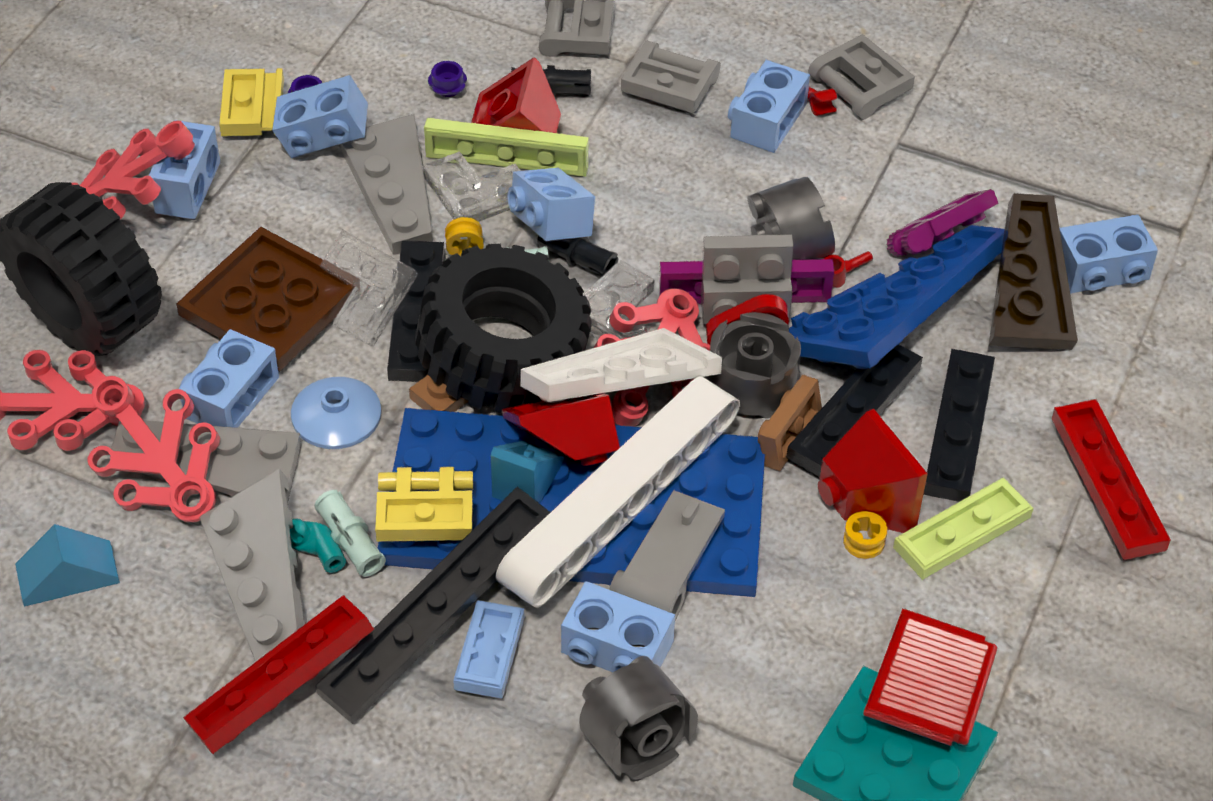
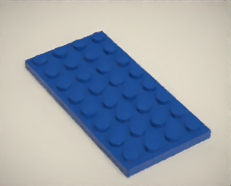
(723, 475)

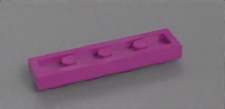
(809, 279)

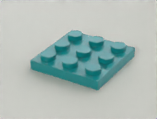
(880, 762)

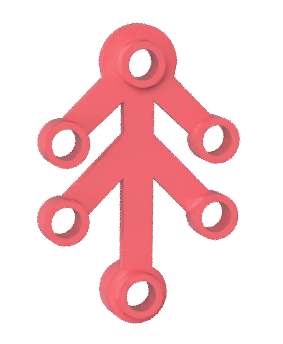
(171, 141)
(670, 319)
(61, 403)
(158, 456)

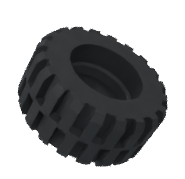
(79, 268)
(506, 286)

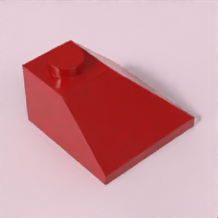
(519, 101)
(575, 427)
(873, 474)

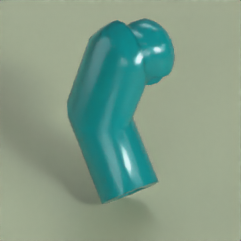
(317, 540)

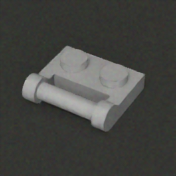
(589, 27)
(867, 66)
(669, 77)

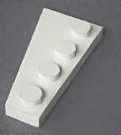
(621, 365)

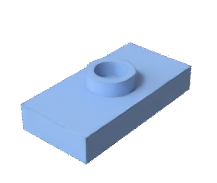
(489, 649)

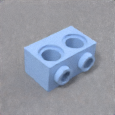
(768, 105)
(320, 116)
(188, 179)
(552, 203)
(1107, 253)
(230, 380)
(620, 624)

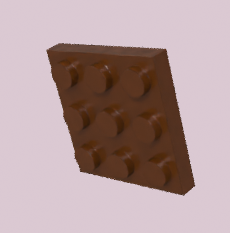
(267, 294)

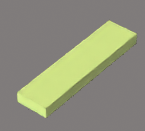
(507, 146)

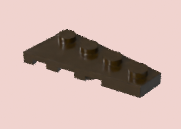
(1032, 283)

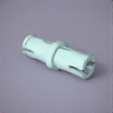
(350, 533)

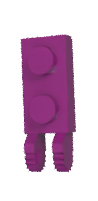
(939, 223)

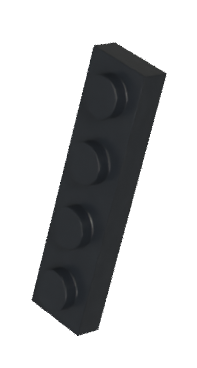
(403, 353)
(861, 392)
(959, 426)

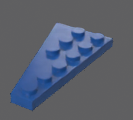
(882, 311)

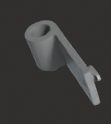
(669, 553)

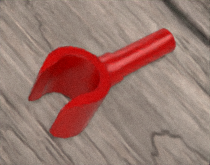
(822, 101)
(843, 267)

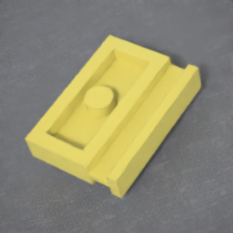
(249, 101)

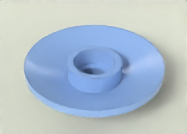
(336, 412)

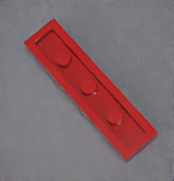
(1110, 479)
(278, 674)

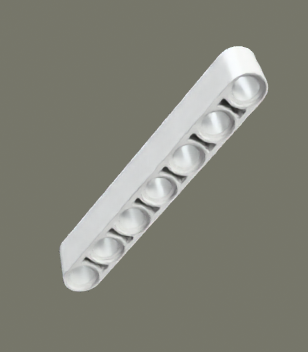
(617, 492)

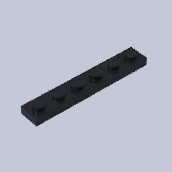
(429, 608)

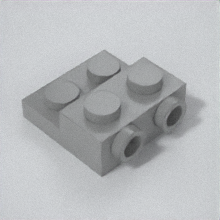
(744, 268)

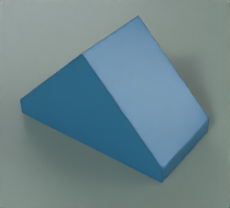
(523, 466)
(65, 565)

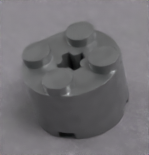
(794, 211)
(757, 361)
(636, 718)

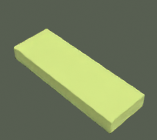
(962, 528)

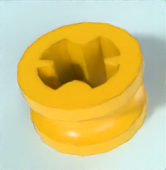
(463, 228)
(875, 528)

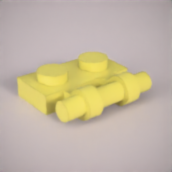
(424, 514)

